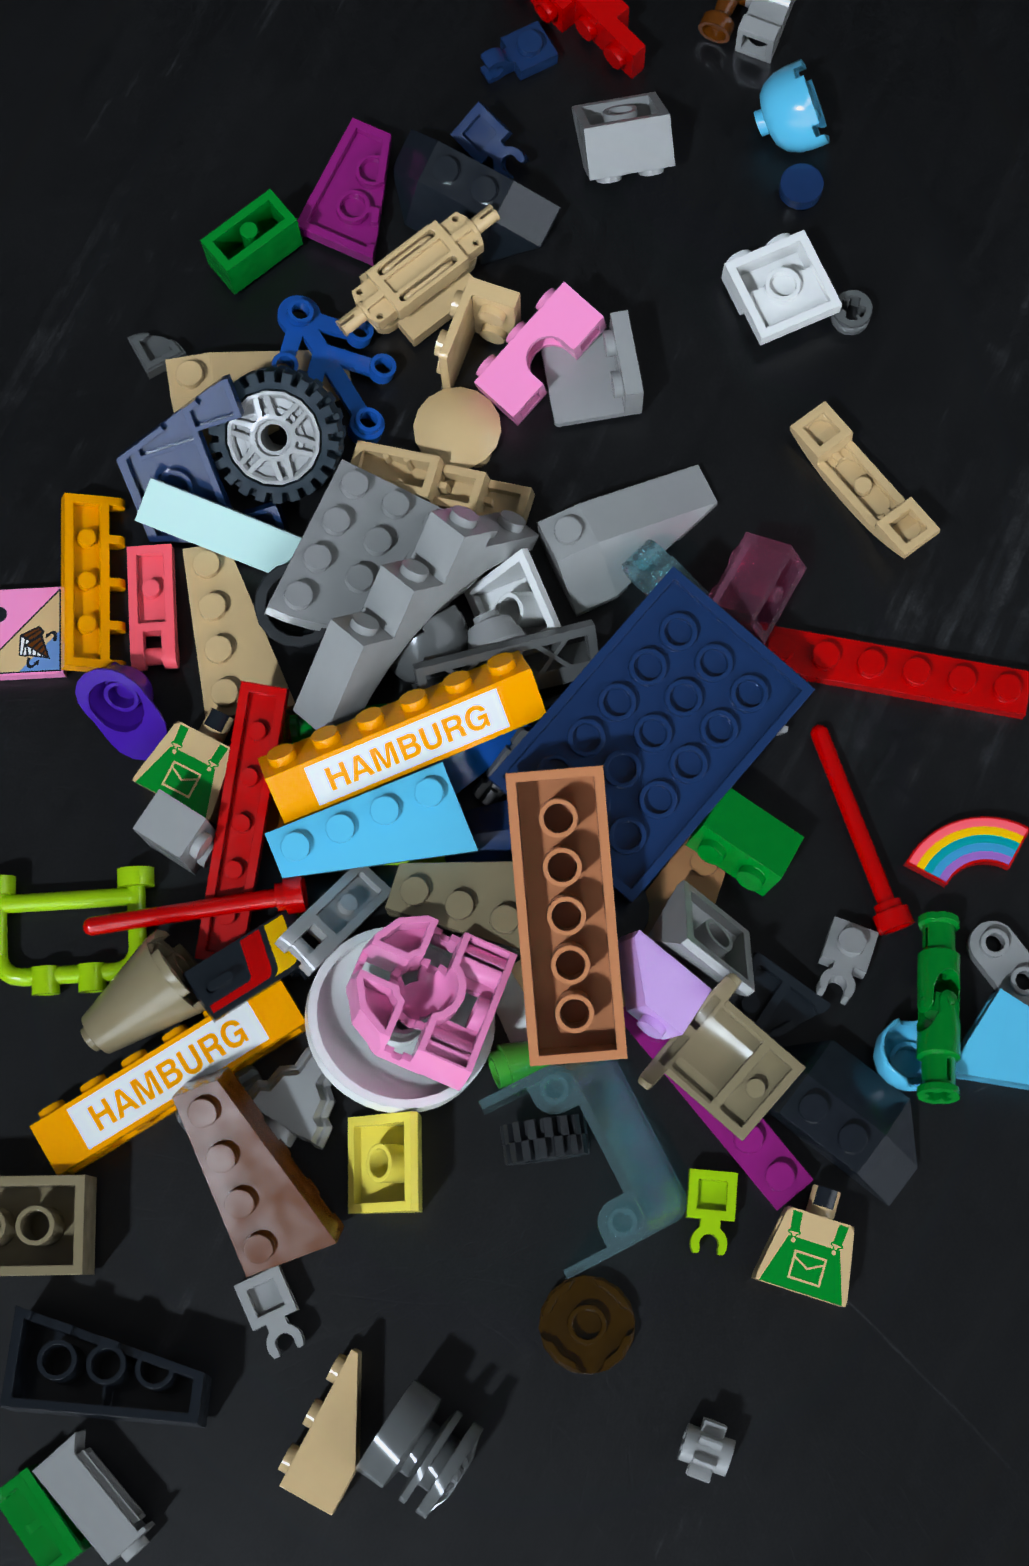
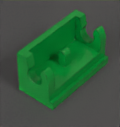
(40, 1521)

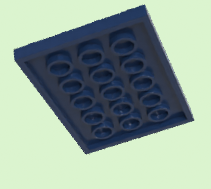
(671, 716)

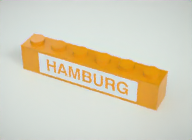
(402, 736)
(142, 1092)

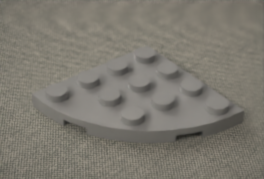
(346, 542)

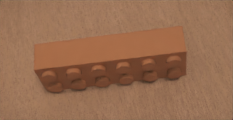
(566, 915)

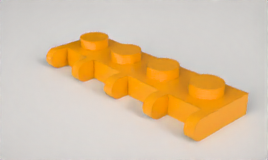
(87, 581)

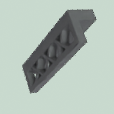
(549, 666)

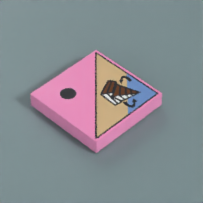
(30, 633)

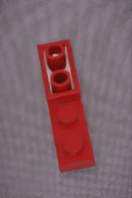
(603, 23)

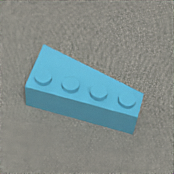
(385, 826)

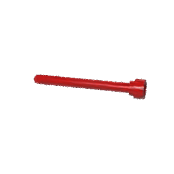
(287, 895)
(890, 912)

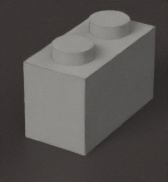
(177, 832)

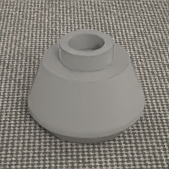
(492, 628)

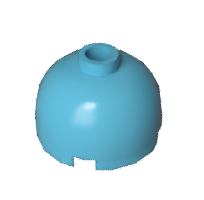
(791, 110)

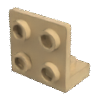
(478, 309)

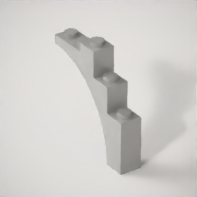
(404, 596)

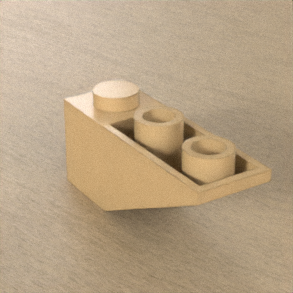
(331, 1449)

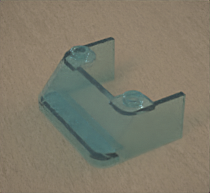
(650, 1186)

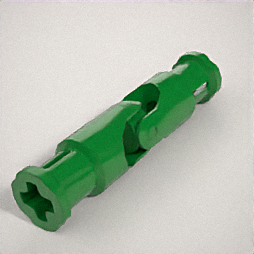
(938, 1011)

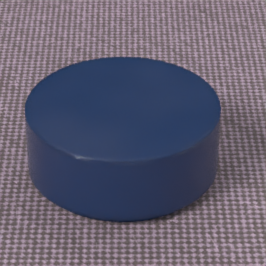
(801, 186)

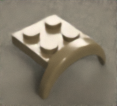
(726, 1063)

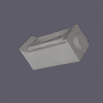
(94, 1500)

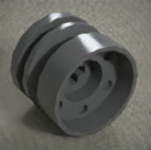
(420, 1449)

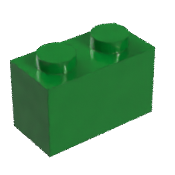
(252, 241)
(745, 842)

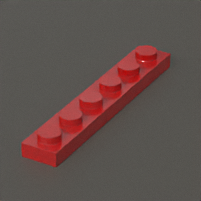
(903, 672)
(242, 811)

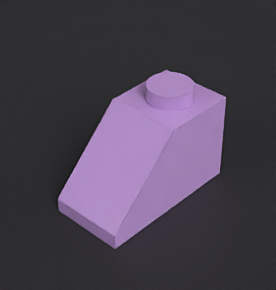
(658, 987)

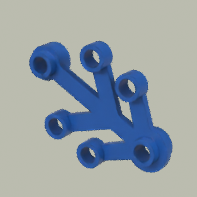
(332, 360)

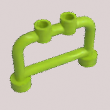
(90, 976)

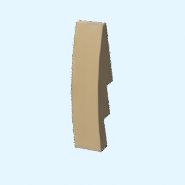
(442, 483)

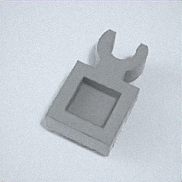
(847, 955)
(267, 1303)

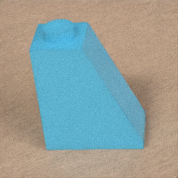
(997, 1044)

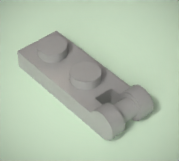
(334, 917)

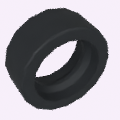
(270, 624)

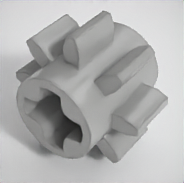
(706, 1450)

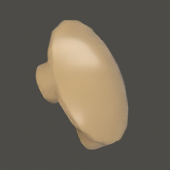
(458, 427)

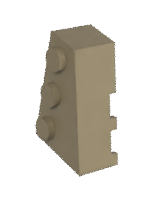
(462, 897)

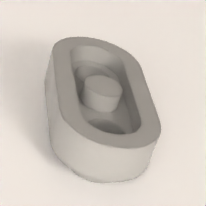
(1002, 966)

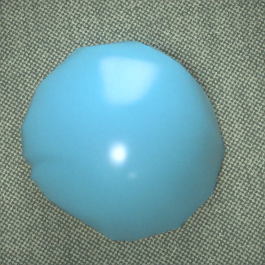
(896, 1055)

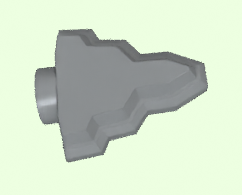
(296, 1102)

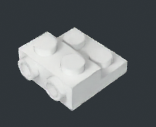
(780, 286)

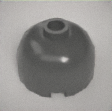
(440, 636)

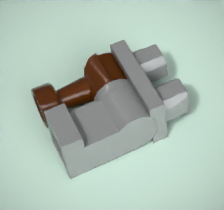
(762, 22)

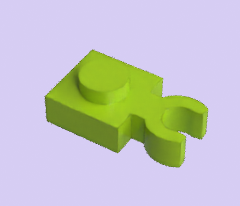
(711, 1200)

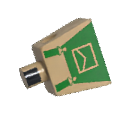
(191, 764)
(810, 1250)

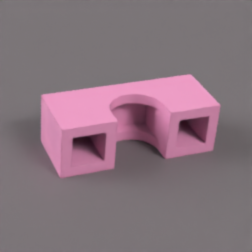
(561, 322)

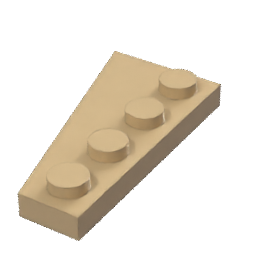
(226, 632)

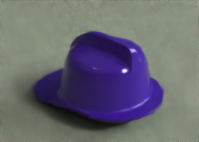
(122, 708)

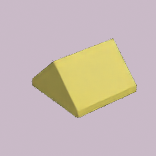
(385, 1163)

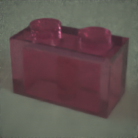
(758, 583)

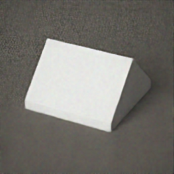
(516, 591)

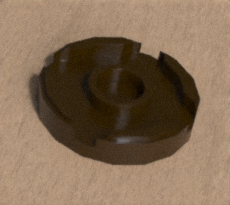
(587, 1324)

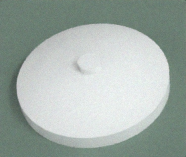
(346, 1055)

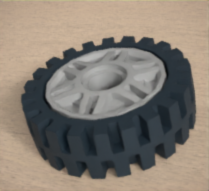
(311, 427)

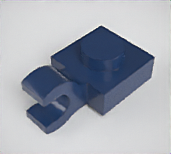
(521, 51)

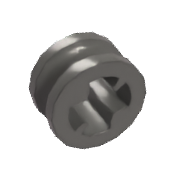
(864, 309)

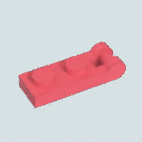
(152, 605)

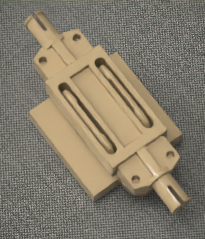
(419, 278)

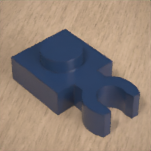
(485, 139)

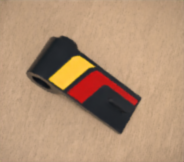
(246, 967)

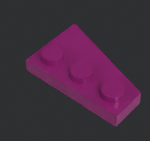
(350, 194)

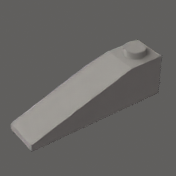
(600, 534)

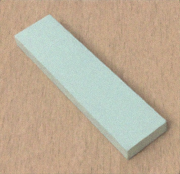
(215, 527)

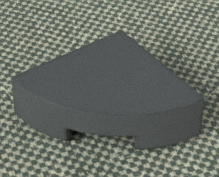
(153, 352)

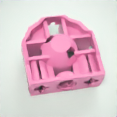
(443, 1048)

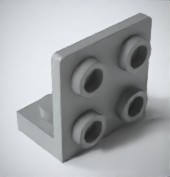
(599, 383)

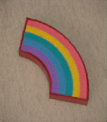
(967, 844)

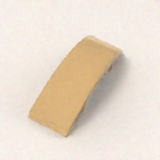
(859, 484)

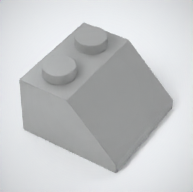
(624, 137)

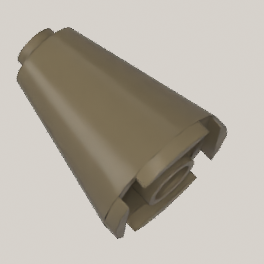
(142, 997)

